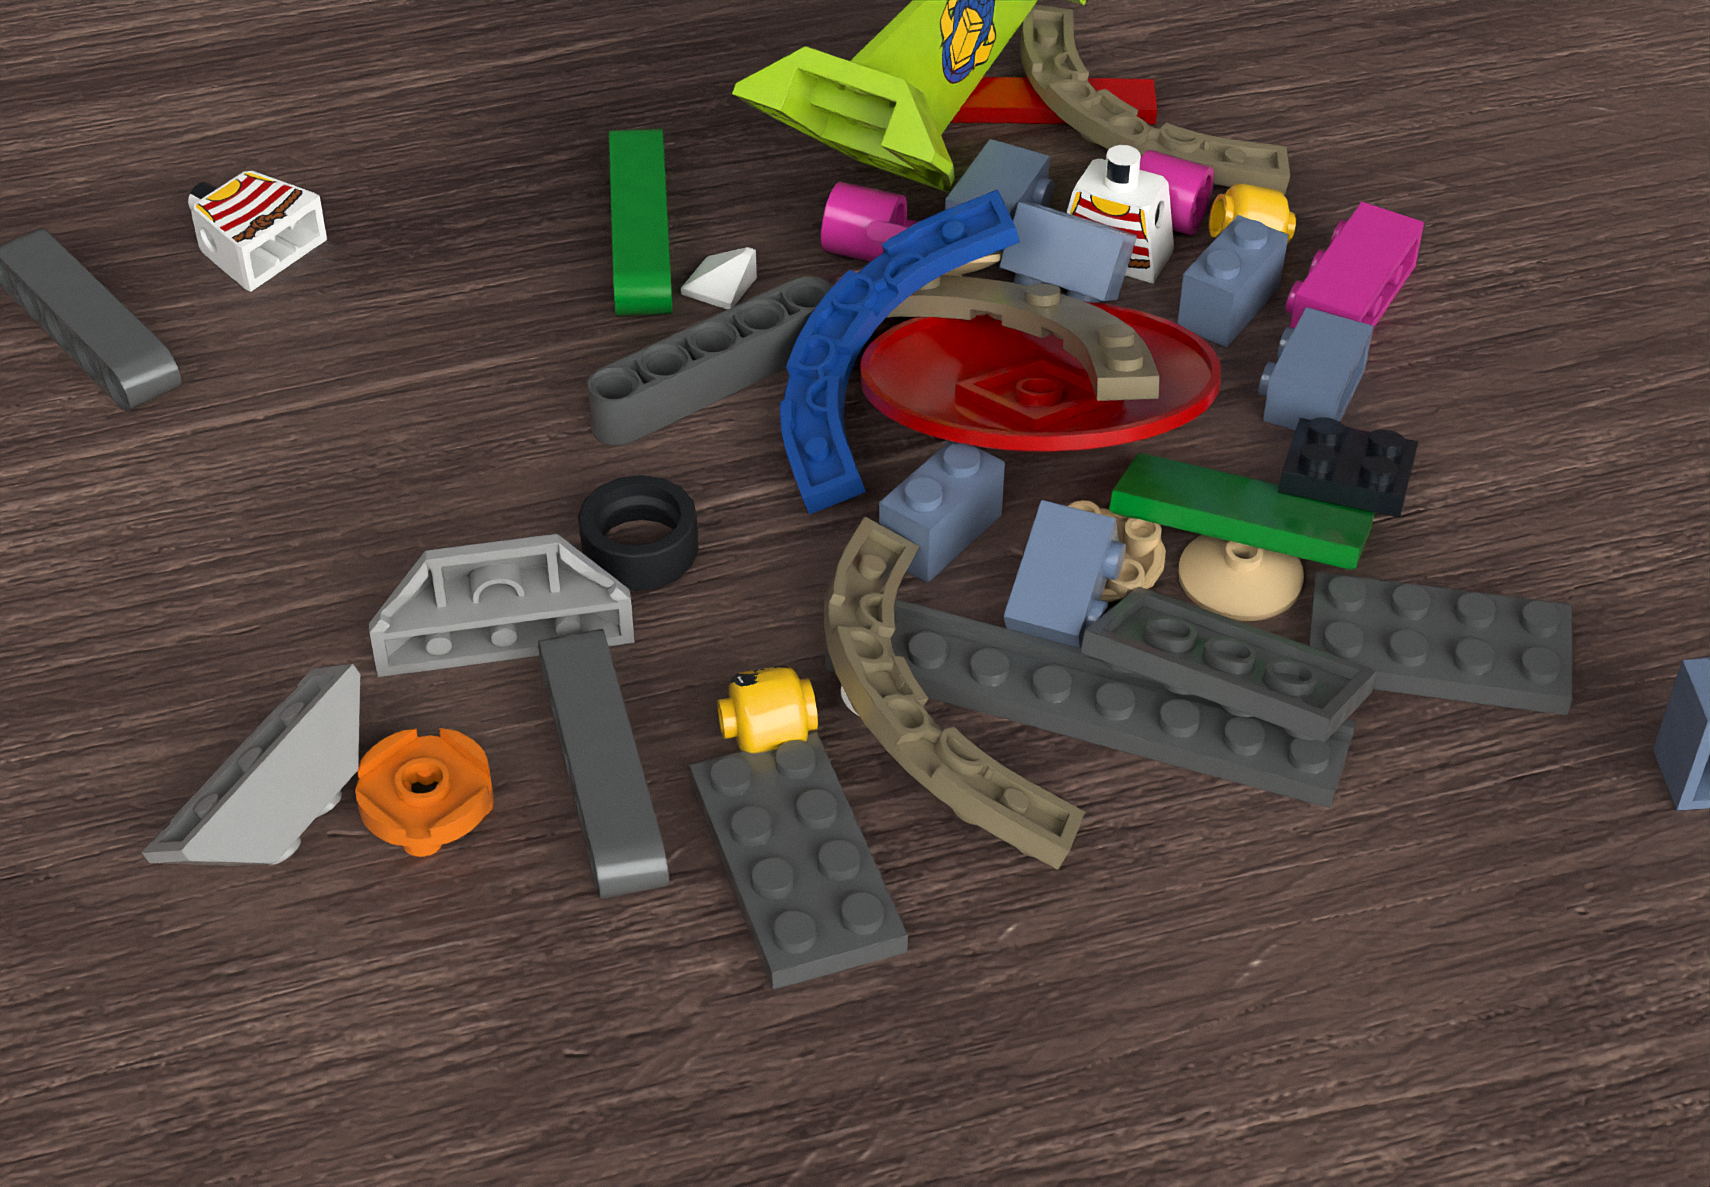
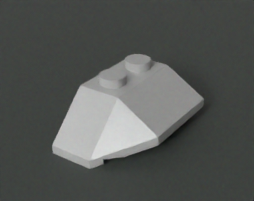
(495, 605)
(273, 780)

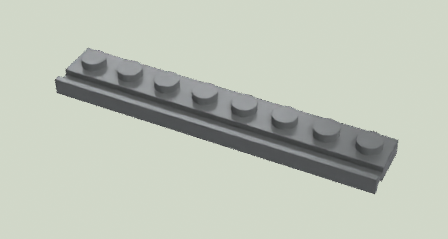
(1083, 699)

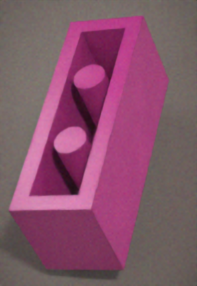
(1361, 267)

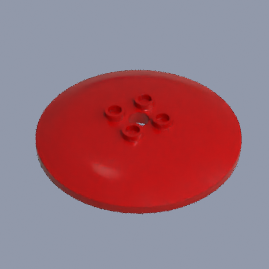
(1025, 391)

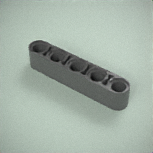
(86, 320)
(701, 363)
(603, 765)

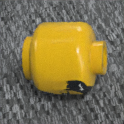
(767, 709)

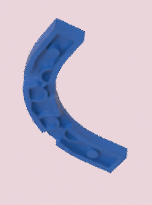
(845, 321)

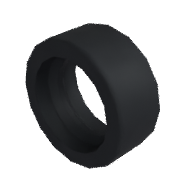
(633, 500)

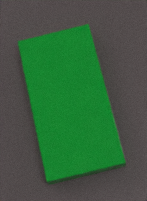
(1240, 511)

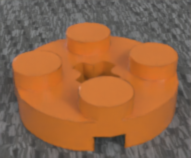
(423, 819)

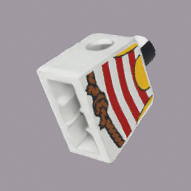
(1132, 201)
(255, 225)

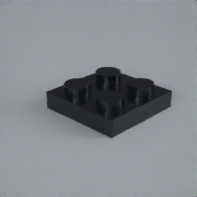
(1348, 466)

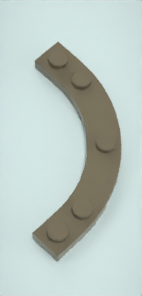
(1104, 119)
(1104, 345)
(892, 703)

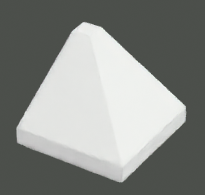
(722, 278)

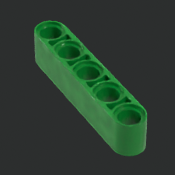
(639, 223)

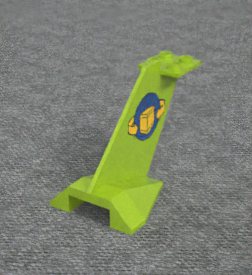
(897, 90)

